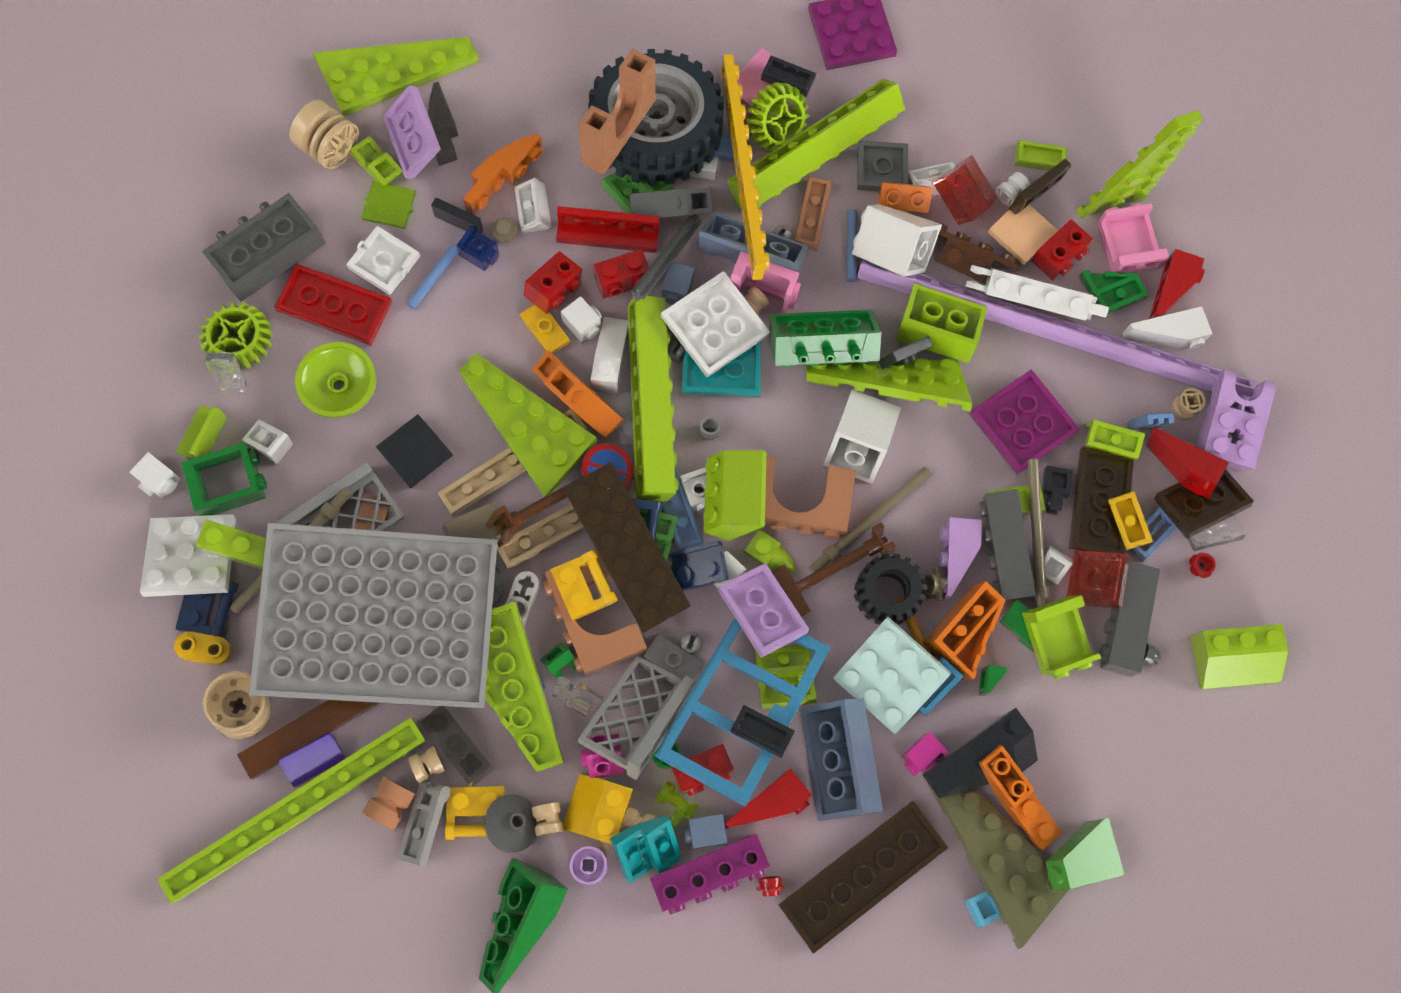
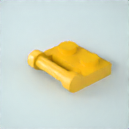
(575, 589)
(468, 803)

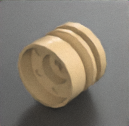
(323, 134)
(230, 691)

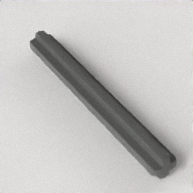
(666, 257)

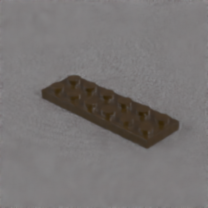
(626, 547)
(862, 876)

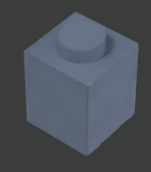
(677, 282)
(705, 831)

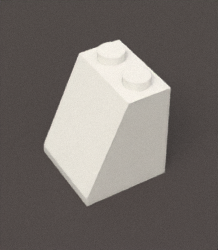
(895, 240)
(863, 435)

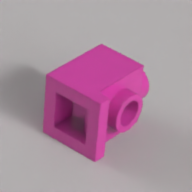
(923, 754)

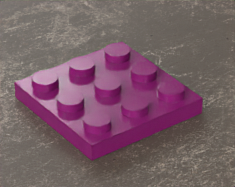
(851, 32)
(1024, 421)

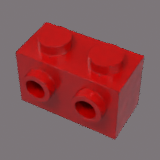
(1062, 249)
(620, 273)
(553, 282)
(714, 759)

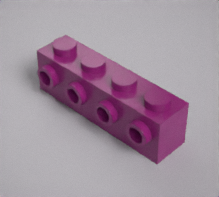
(709, 873)

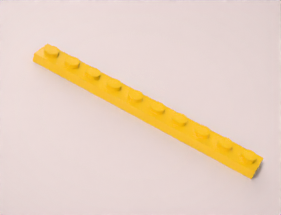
(744, 171)

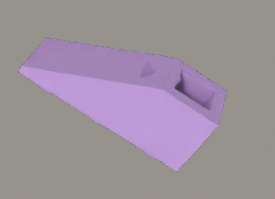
(960, 547)

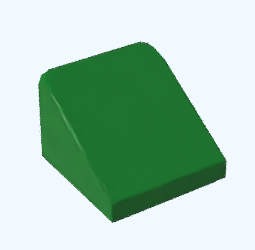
(990, 677)

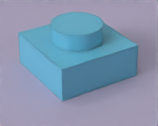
(982, 909)

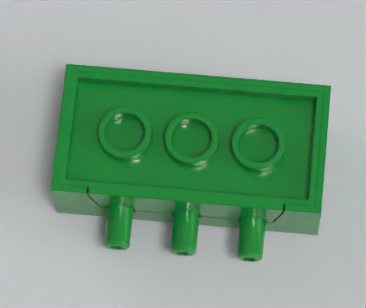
(824, 338)

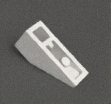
(1173, 330)
(609, 355)

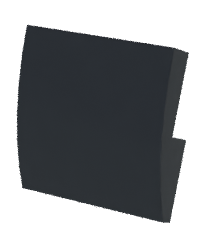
(414, 451)

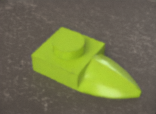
(769, 551)

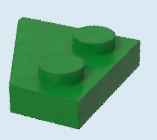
(1114, 289)

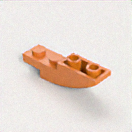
(505, 164)
(577, 394)
(1018, 798)

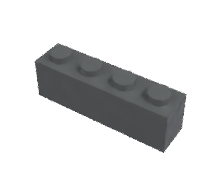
(1008, 545)
(1129, 626)

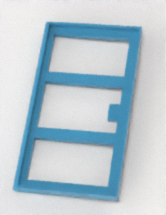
(777, 713)

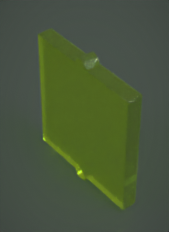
(388, 205)

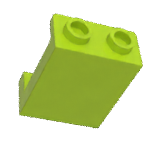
(1059, 637)

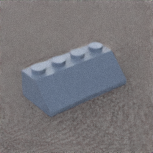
(727, 239)
(841, 759)

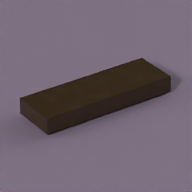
(1040, 186)

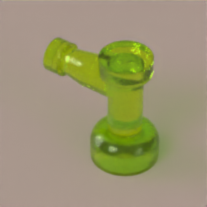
(683, 807)

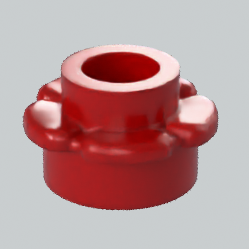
(1208, 562)
(770, 885)

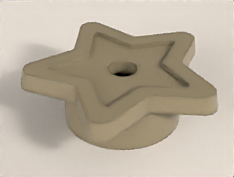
(935, 584)

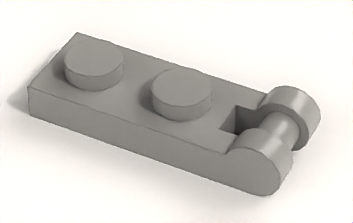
(423, 822)

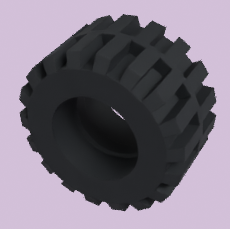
(901, 571)

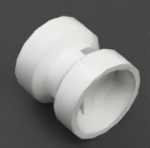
(1009, 190)

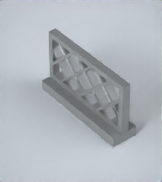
(354, 482)
(654, 731)

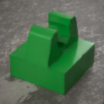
(557, 659)

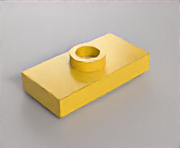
(544, 329)

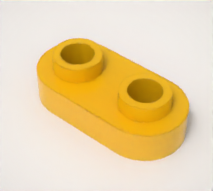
(201, 648)

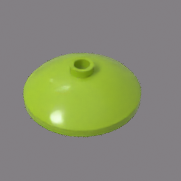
(329, 366)

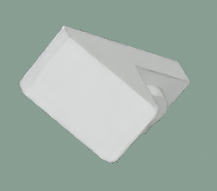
(268, 441)

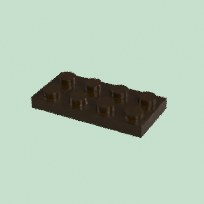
(1098, 479)

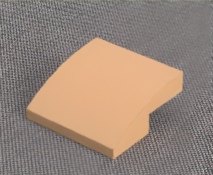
(1022, 233)

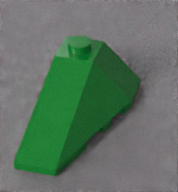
(525, 912)

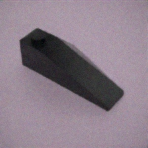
(962, 769)

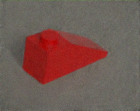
(1178, 277)
(1187, 463)
(777, 800)

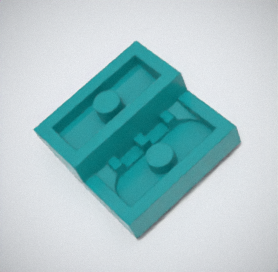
(646, 847)

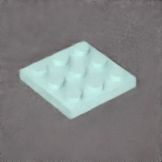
(892, 675)

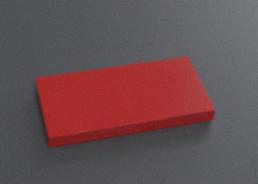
(333, 304)

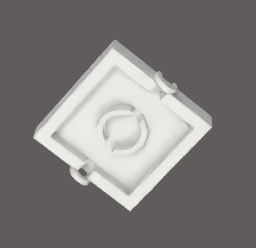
(383, 260)

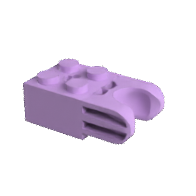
(1236, 416)

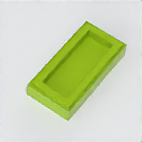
(1038, 155)

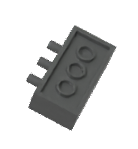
(263, 246)

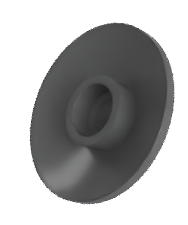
(499, 823)

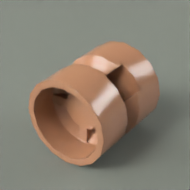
(388, 803)

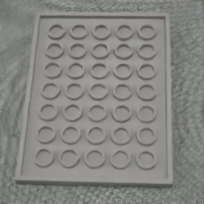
(374, 616)

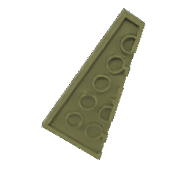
(1004, 863)

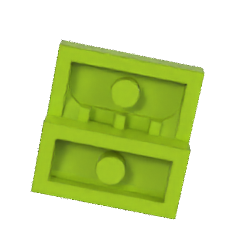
(789, 665)

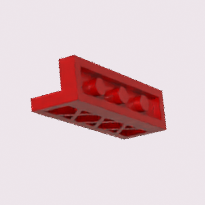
(607, 229)

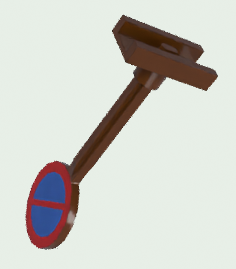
(596, 457)

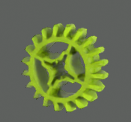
(772, 109)
(249, 321)

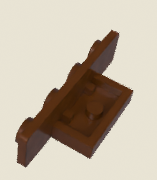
(962, 254)

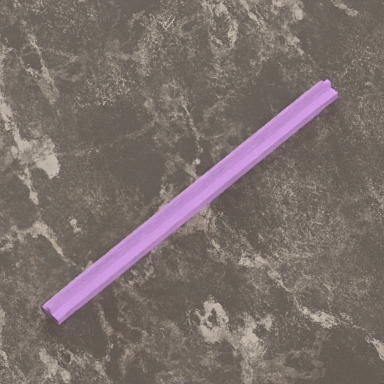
(1064, 331)

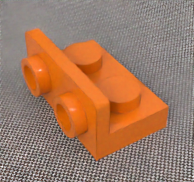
(905, 197)

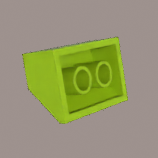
(948, 321)
(735, 493)
(1240, 656)

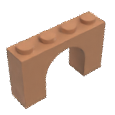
(605, 134)
(828, 518)
(595, 651)

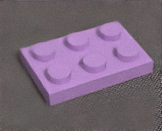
(411, 132)
(763, 610)

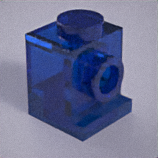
(480, 257)

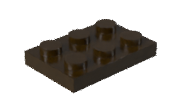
(1196, 513)

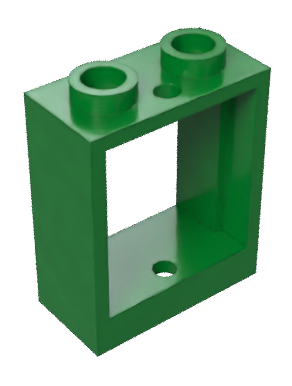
(196, 485)

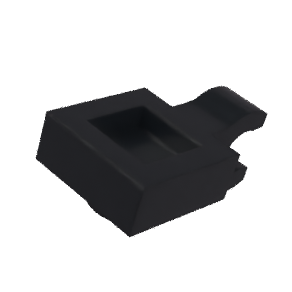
(1057, 484)

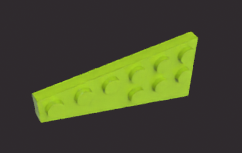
(380, 72)
(1137, 179)
(914, 381)
(535, 431)
(517, 692)

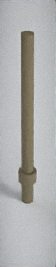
(328, 511)
(834, 551)
(1041, 590)

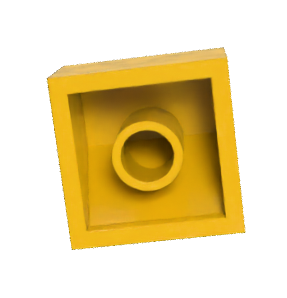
(597, 808)

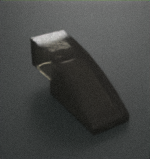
(443, 125)

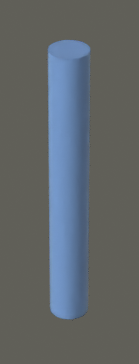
(851, 271)
(432, 277)

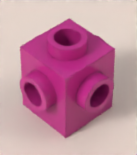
(597, 764)

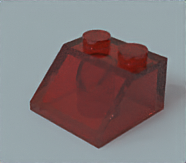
(965, 191)

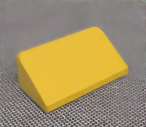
(1130, 520)

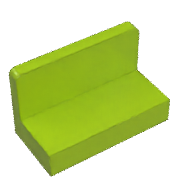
(202, 432)
(1114, 439)

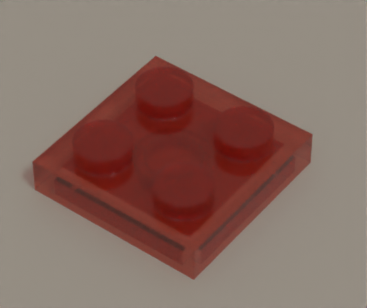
(1099, 578)

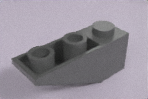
(672, 202)

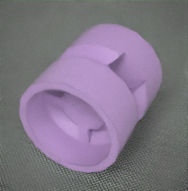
(588, 865)

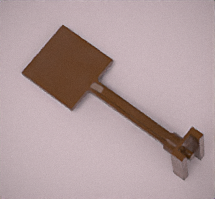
(794, 589)

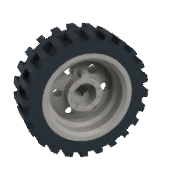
(670, 136)

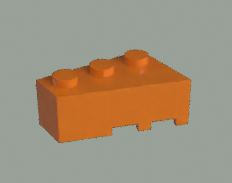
(966, 628)

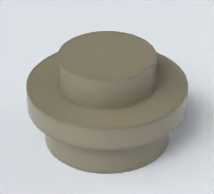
(504, 230)

